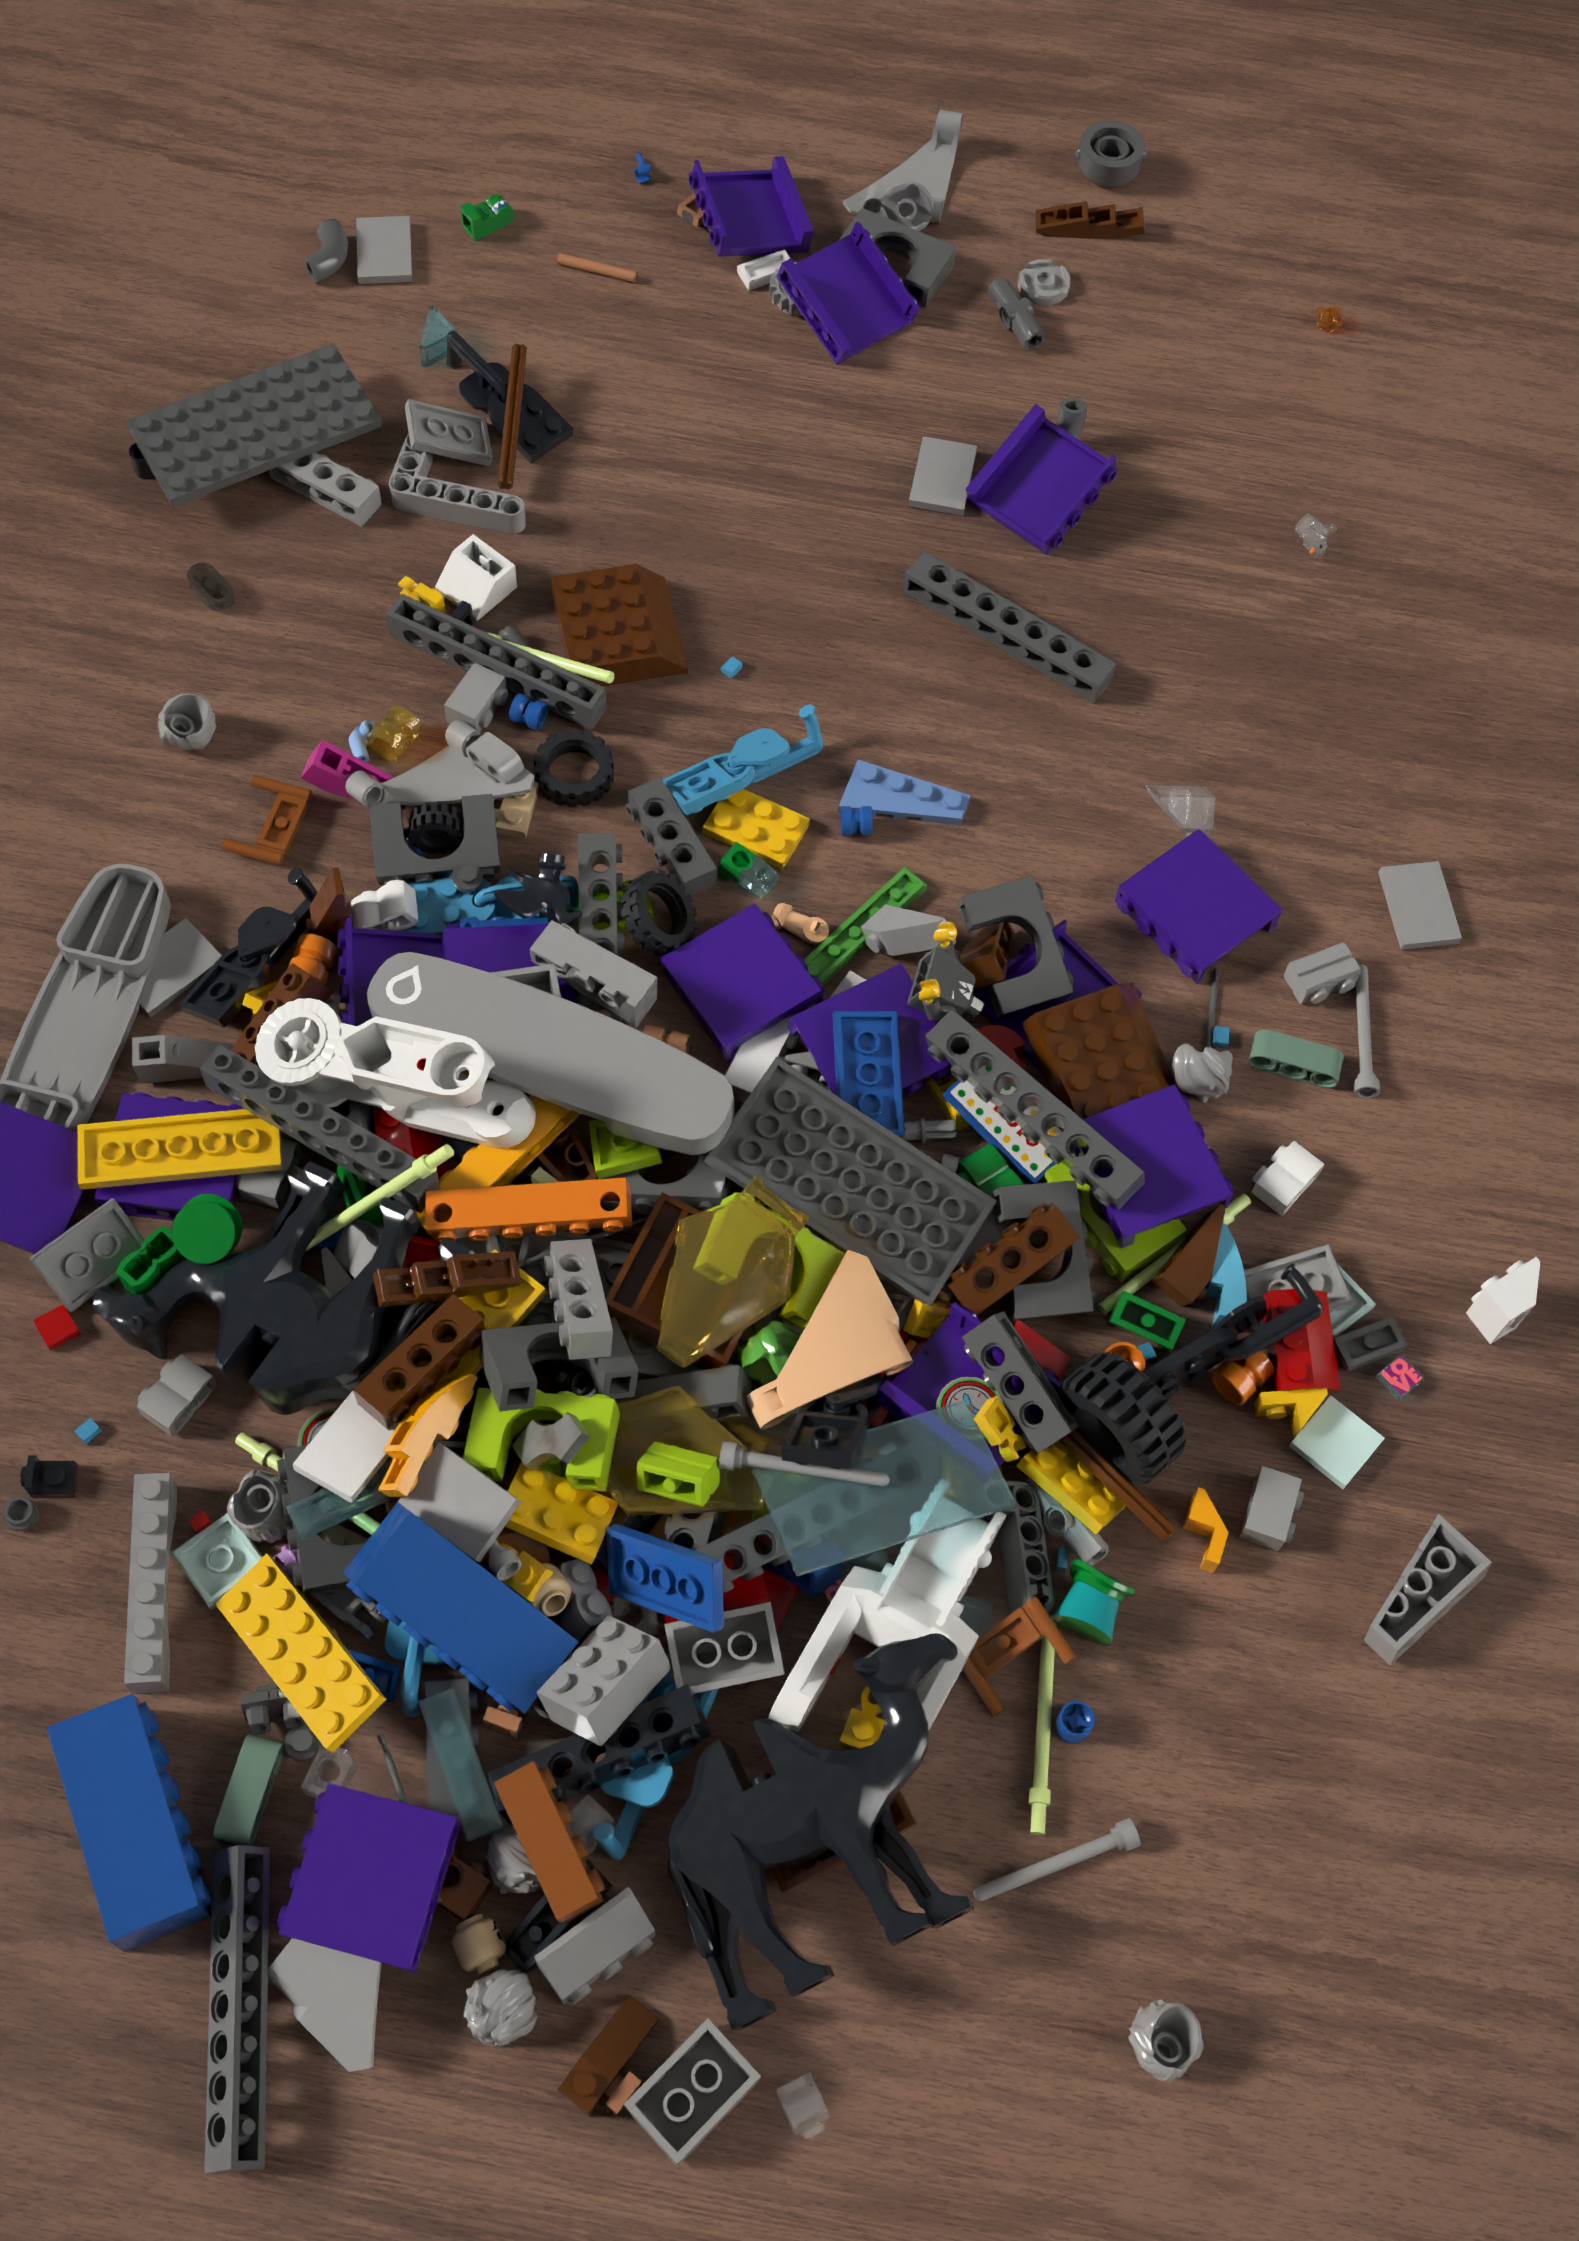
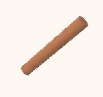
(595, 267)

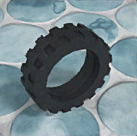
(568, 742)
(639, 921)

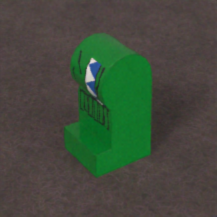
(486, 216)

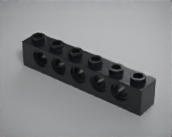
(645, 1722)

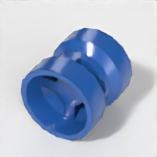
(528, 712)
(856, 821)
(1077, 1715)

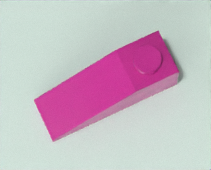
(331, 767)

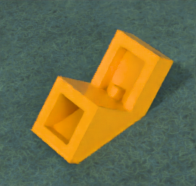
(1205, 1520)

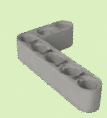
(449, 501)

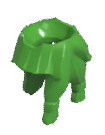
(767, 1352)

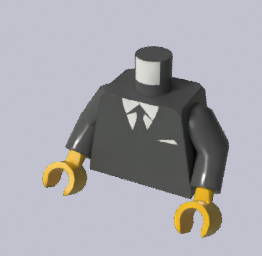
(943, 981)

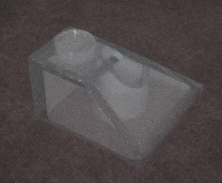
(1186, 805)

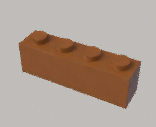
(549, 1841)

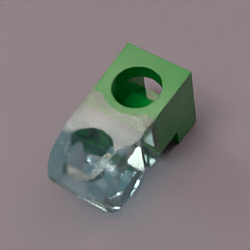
(748, 871)

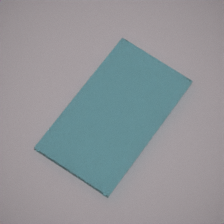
(937, 1480)

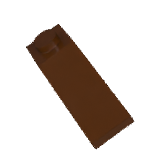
(329, 908)
(989, 954)
(1193, 1261)
(607, 2055)

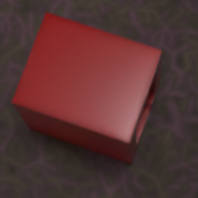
(199, 1522)

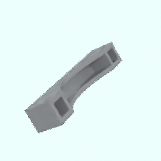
(147, 1616)

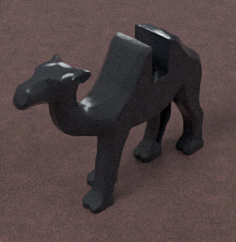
(276, 1322)
(810, 1806)

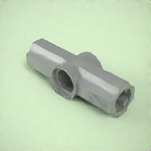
(1060, 1522)

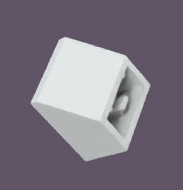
(477, 576)
(1505, 1300)

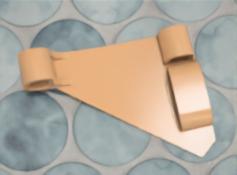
(844, 1342)

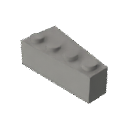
(596, 972)
(1430, 1585)

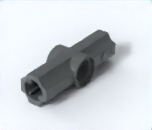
(1016, 313)

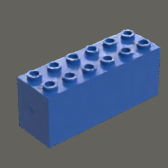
(458, 1609)
(130, 1822)

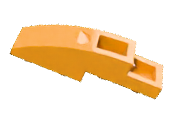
(428, 1420)

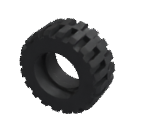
(1124, 1416)

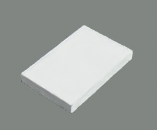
(346, 1451)

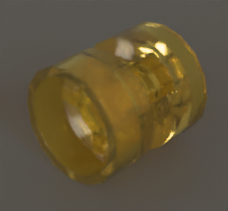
(394, 733)

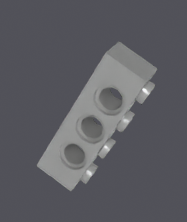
(331, 486)
(579, 1298)

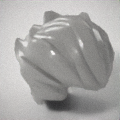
(186, 722)
(1202, 1072)
(259, 1507)
(510, 1864)
(500, 2007)
(1166, 2039)

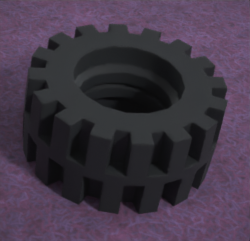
(436, 827)

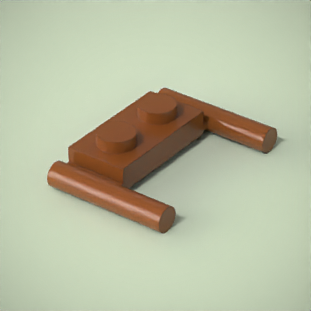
(280, 824)
(1007, 1642)

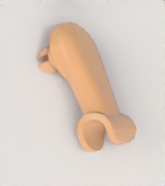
(810, 929)

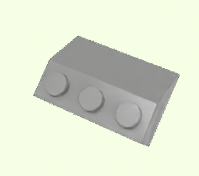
(733, 1655)
(596, 1947)

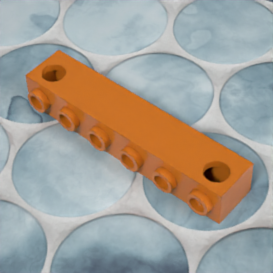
(528, 1209)

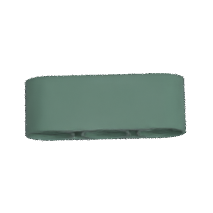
(1296, 1058)
(249, 1790)

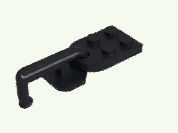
(486, 389)
(246, 967)
(1221, 1342)
(831, 1427)

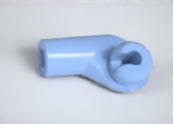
(358, 740)

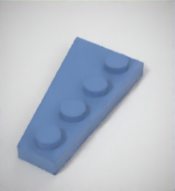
(903, 796)

